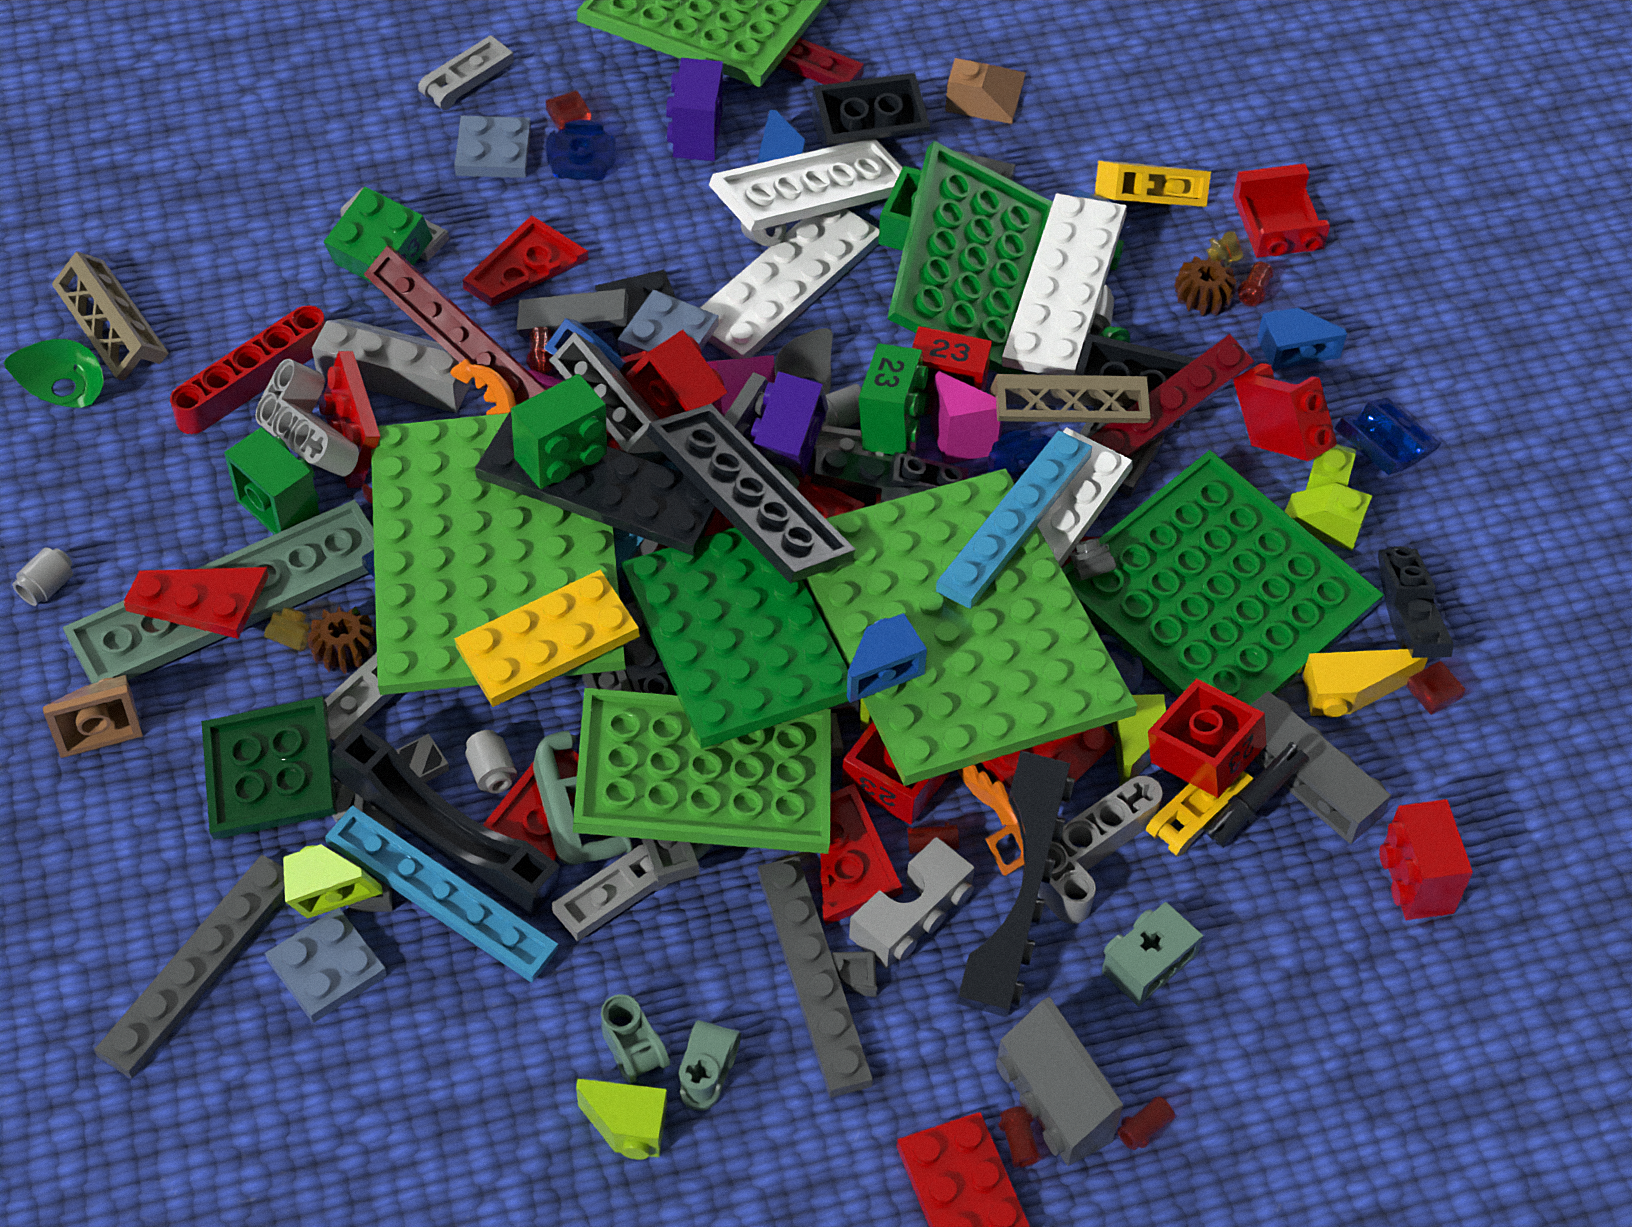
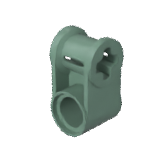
(635, 1045)
(707, 1061)

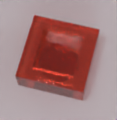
(567, 108)
(1435, 687)

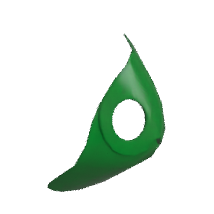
(51, 360)

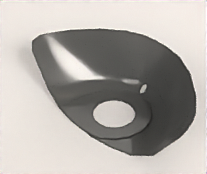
(808, 357)

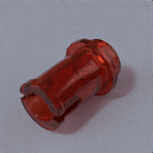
(1253, 289)
(538, 357)
(921, 836)
(1138, 1129)
(1019, 1135)

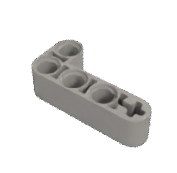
(287, 413)
(1131, 810)

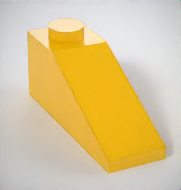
(1152, 183)
(1351, 680)

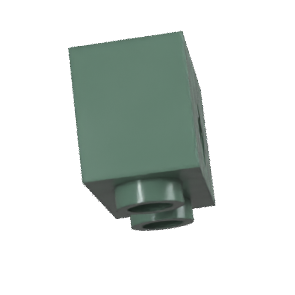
(1151, 952)

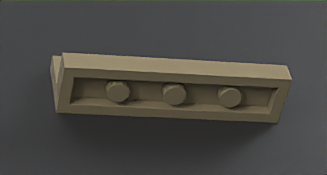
(110, 305)
(1072, 392)

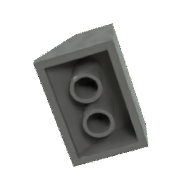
(1059, 1083)

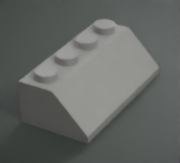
(393, 363)

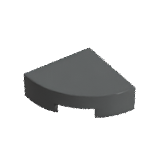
(857, 971)

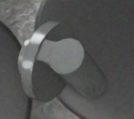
(1091, 559)

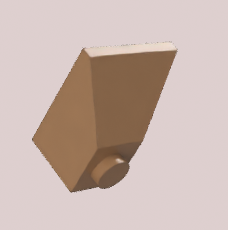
(983, 91)
(93, 717)

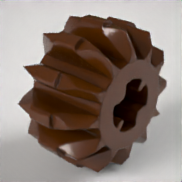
(1205, 285)
(342, 639)

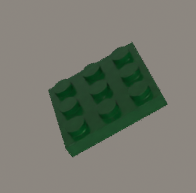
(268, 768)

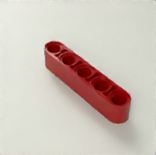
(245, 370)

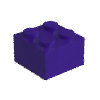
(695, 109)
(790, 422)

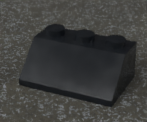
(868, 109)
(1118, 358)

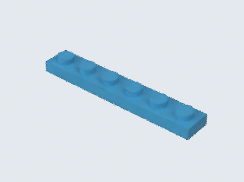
(1013, 519)
(442, 894)

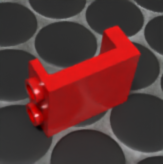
(1279, 211)
(1285, 415)

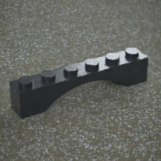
(499, 862)
(993, 967)

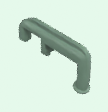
(558, 808)

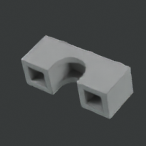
(894, 927)

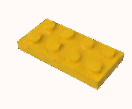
(546, 637)

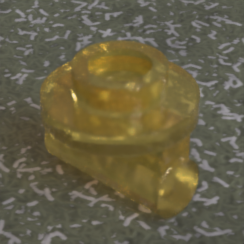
(1225, 248)
(288, 628)

